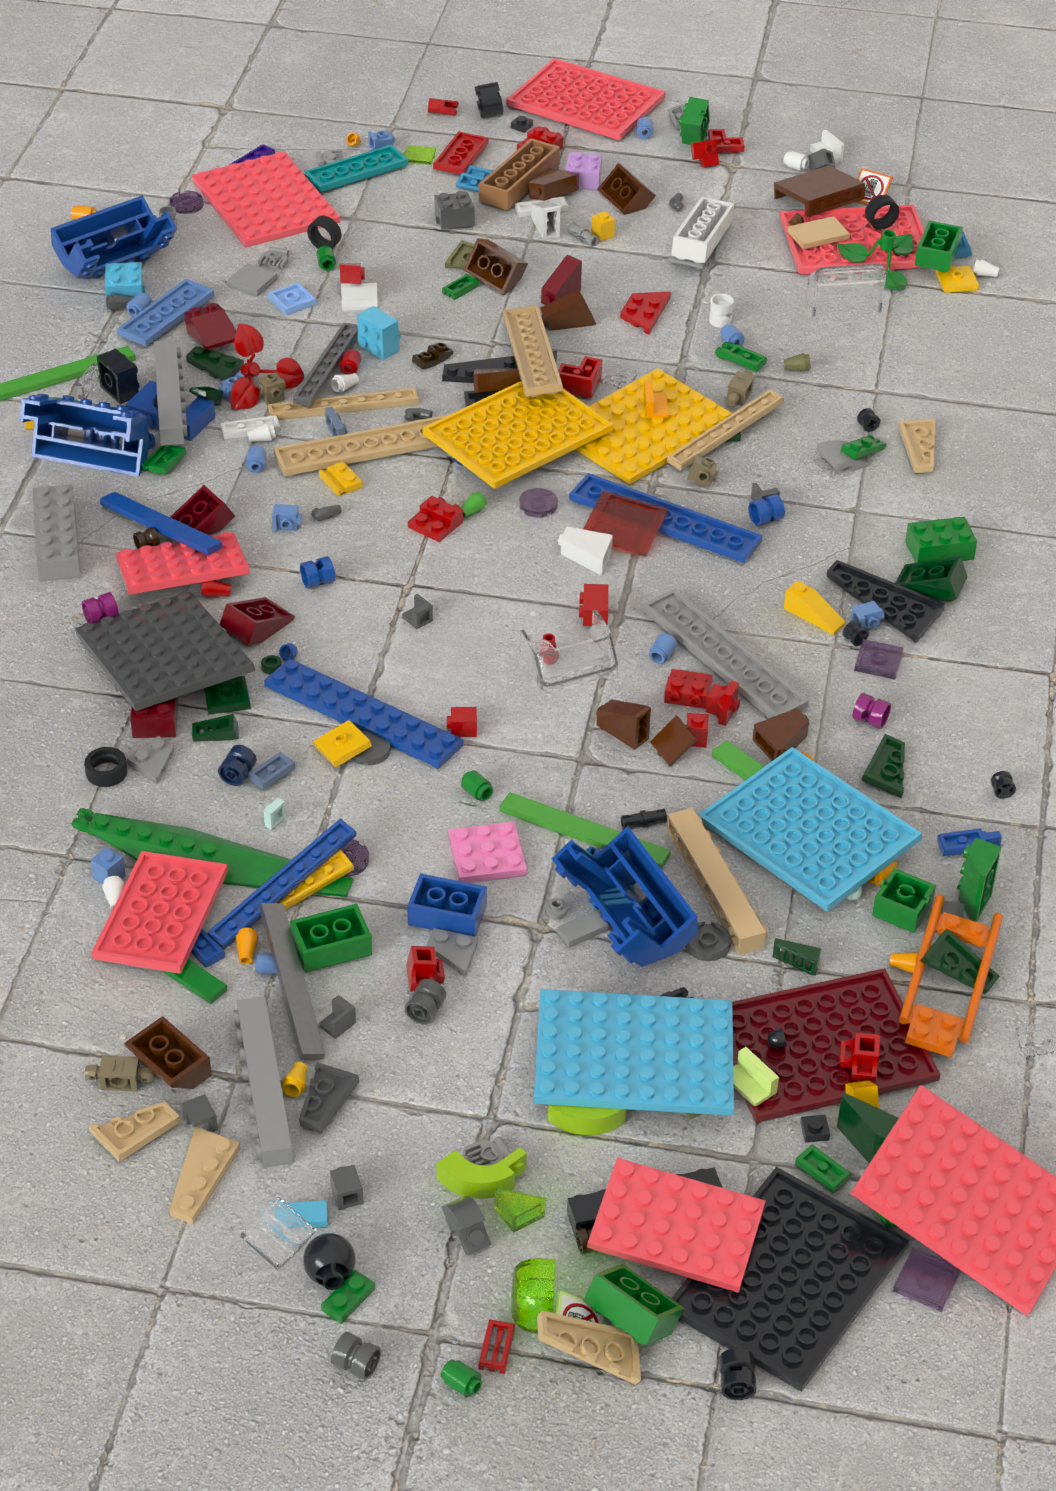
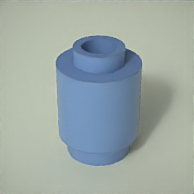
(644, 127)
(138, 303)
(732, 335)
(256, 459)
(662, 648)

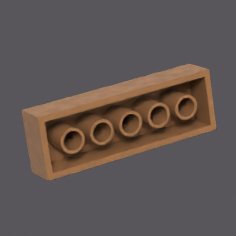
(512, 178)

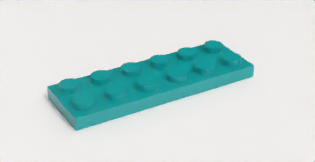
(356, 168)

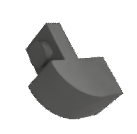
(467, 1220)

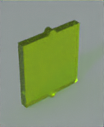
(419, 154)

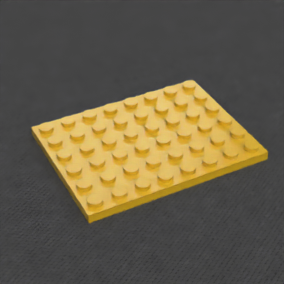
(515, 432)
(642, 443)

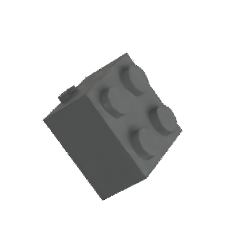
(454, 210)

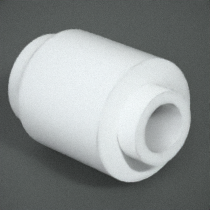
(796, 161)

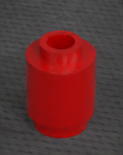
(350, 362)

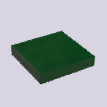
(227, 696)

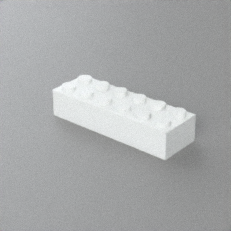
(702, 230)

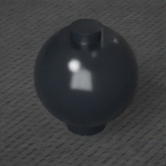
(329, 1260)

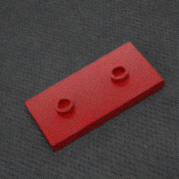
(461, 153)

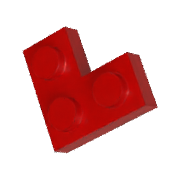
(724, 144)

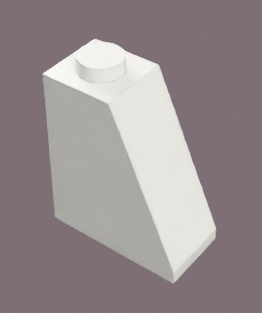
(546, 219)
(586, 548)

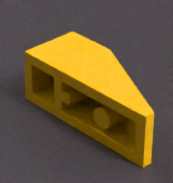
(810, 606)

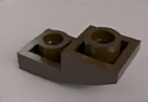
(435, 355)

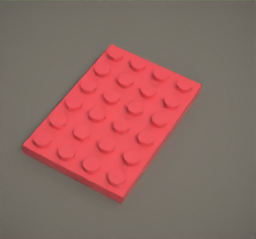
(179, 565)
(160, 912)
(677, 1224)

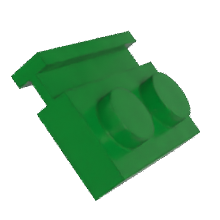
(164, 459)

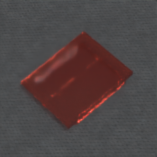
(628, 520)

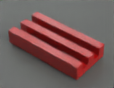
(493, 1364)

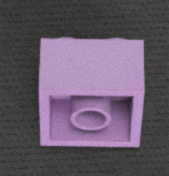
(588, 169)

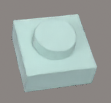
(274, 813)

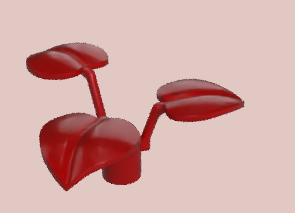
(243, 392)

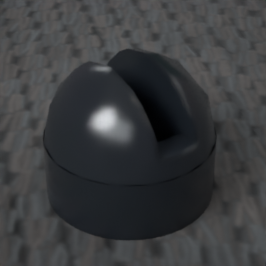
(777, 1039)

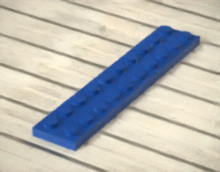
(679, 522)
(365, 712)

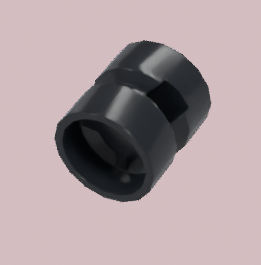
(737, 1374)

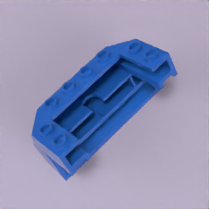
(89, 242)
(101, 440)
(648, 927)

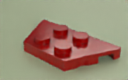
(645, 309)

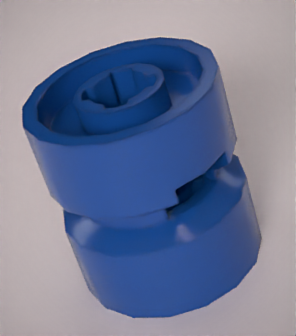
(766, 510)
(317, 572)

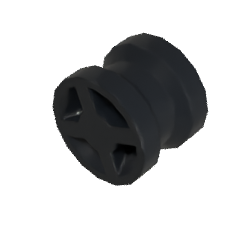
(868, 419)
(855, 633)
(1003, 784)

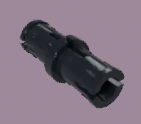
(644, 818)

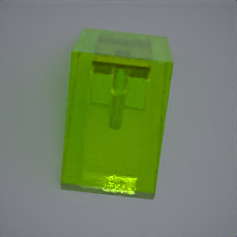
(519, 1208)

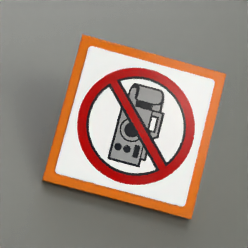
(875, 184)

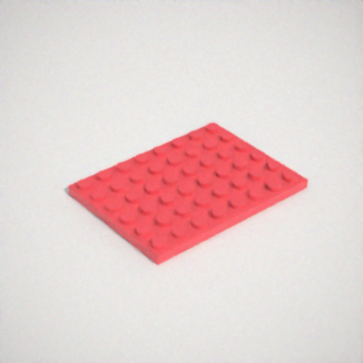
(586, 98)
(264, 198)
(860, 232)
(966, 1198)

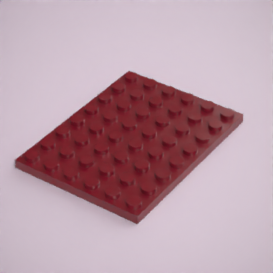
(814, 1025)

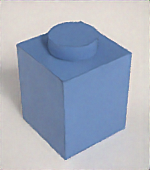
(107, 864)

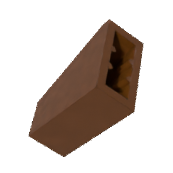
(553, 184)
(567, 312)
(495, 379)
(625, 721)
(781, 732)

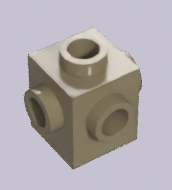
(271, 388)
(703, 471)

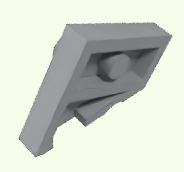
(454, 948)

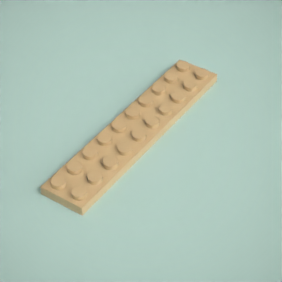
(532, 351)
(354, 447)

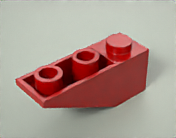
(351, 273)

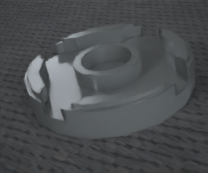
(376, 753)
(711, 942)

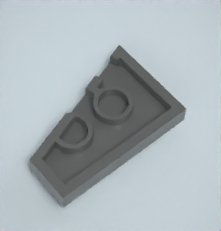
(326, 1096)

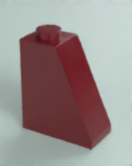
(563, 280)

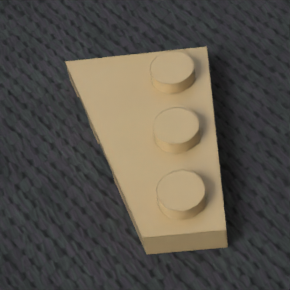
(133, 1132)

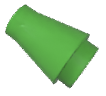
(473, 504)

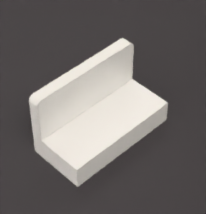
(830, 143)
(358, 296)

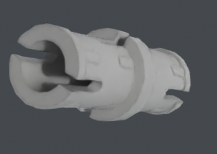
(583, 234)

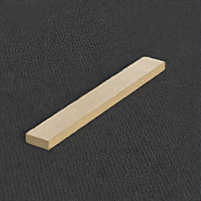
(346, 403)
(725, 429)

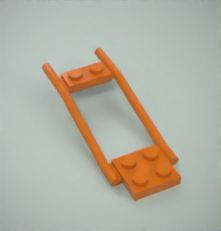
(933, 1028)

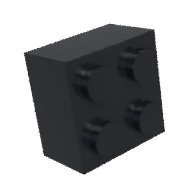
(118, 376)

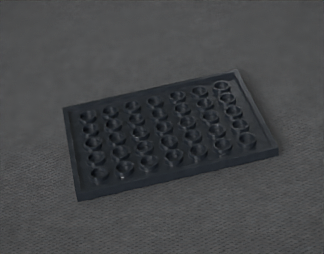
(802, 1283)

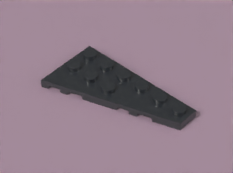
(464, 371)
(902, 607)

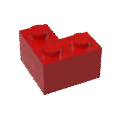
(581, 379)

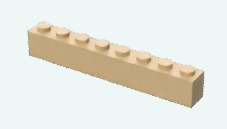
(716, 881)

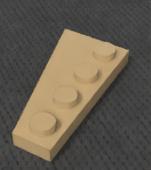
(919, 443)
(202, 1170)
(593, 1343)

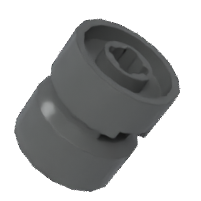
(425, 1001)
(355, 1355)

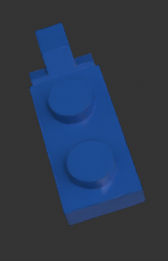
(956, 842)

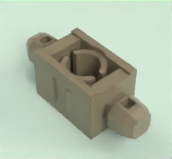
(740, 388)
(119, 1073)

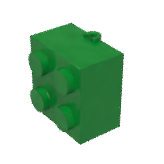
(694, 120)
(903, 900)

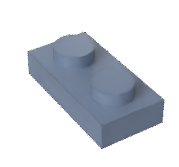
(334, 422)
(271, 771)

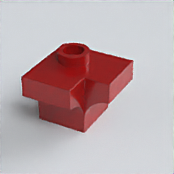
(706, 152)
(723, 701)
(423, 965)
(861, 1056)

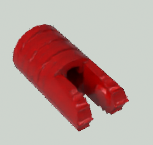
(442, 106)

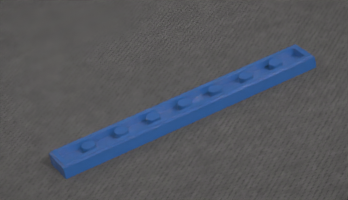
(161, 523)
(283, 882)

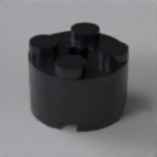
(489, 100)

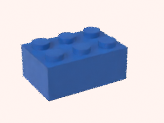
(447, 905)

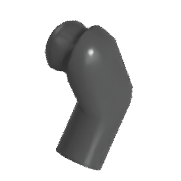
(675, 202)
(417, 412)
(325, 512)

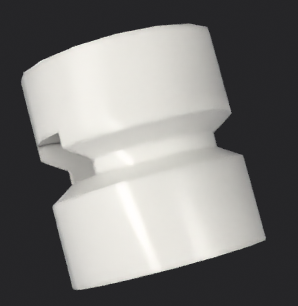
(721, 310)

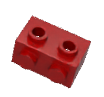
(593, 598)

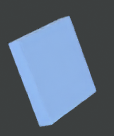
(292, 298)

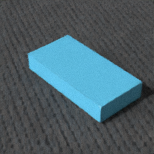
(312, 1211)

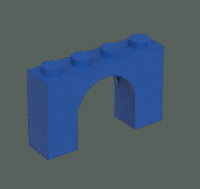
(198, 413)

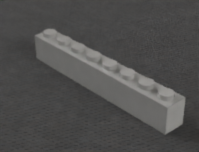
(170, 392)
(264, 1082)

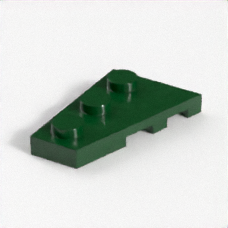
(216, 363)
(886, 766)
(957, 961)

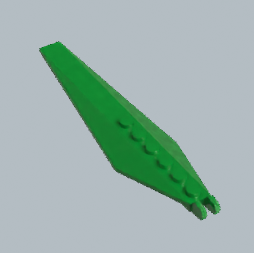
(245, 864)

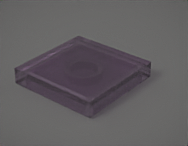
(879, 659)
(927, 1279)

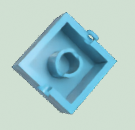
(124, 279)
(378, 332)

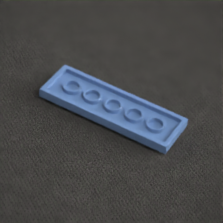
(165, 312)

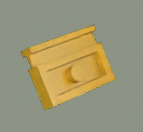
(341, 478)

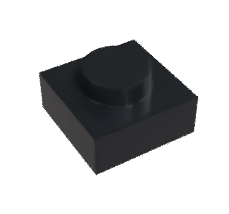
(522, 123)
(815, 1128)

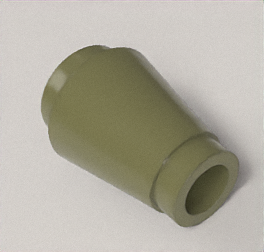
(799, 362)

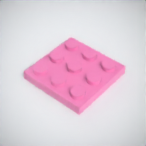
(487, 852)

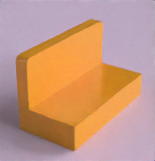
(655, 402)

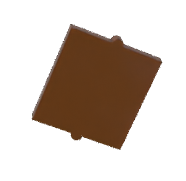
(673, 740)

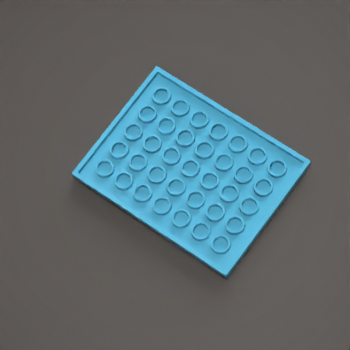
(810, 828)
(634, 1052)

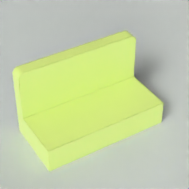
(753, 1078)

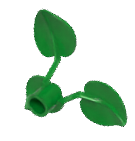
(889, 242)

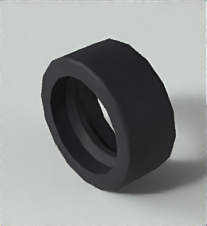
(888, 219)
(330, 226)
(109, 777)

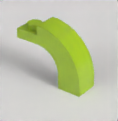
(586, 1119)
(478, 1180)

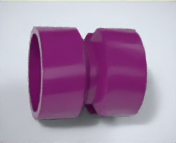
(99, 608)
(874, 711)

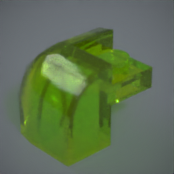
(532, 1291)

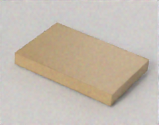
(818, 232)

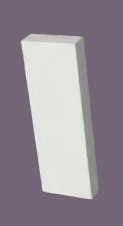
(524, 208)
(239, 428)

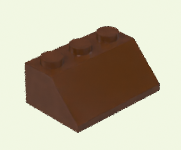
(626, 191)
(495, 266)
(170, 1055)

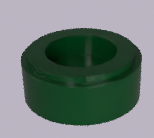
(270, 664)

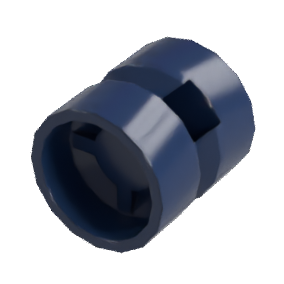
(237, 765)

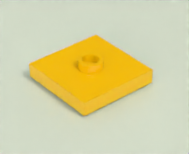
(958, 279)
(342, 743)

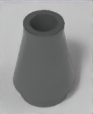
(117, 301)

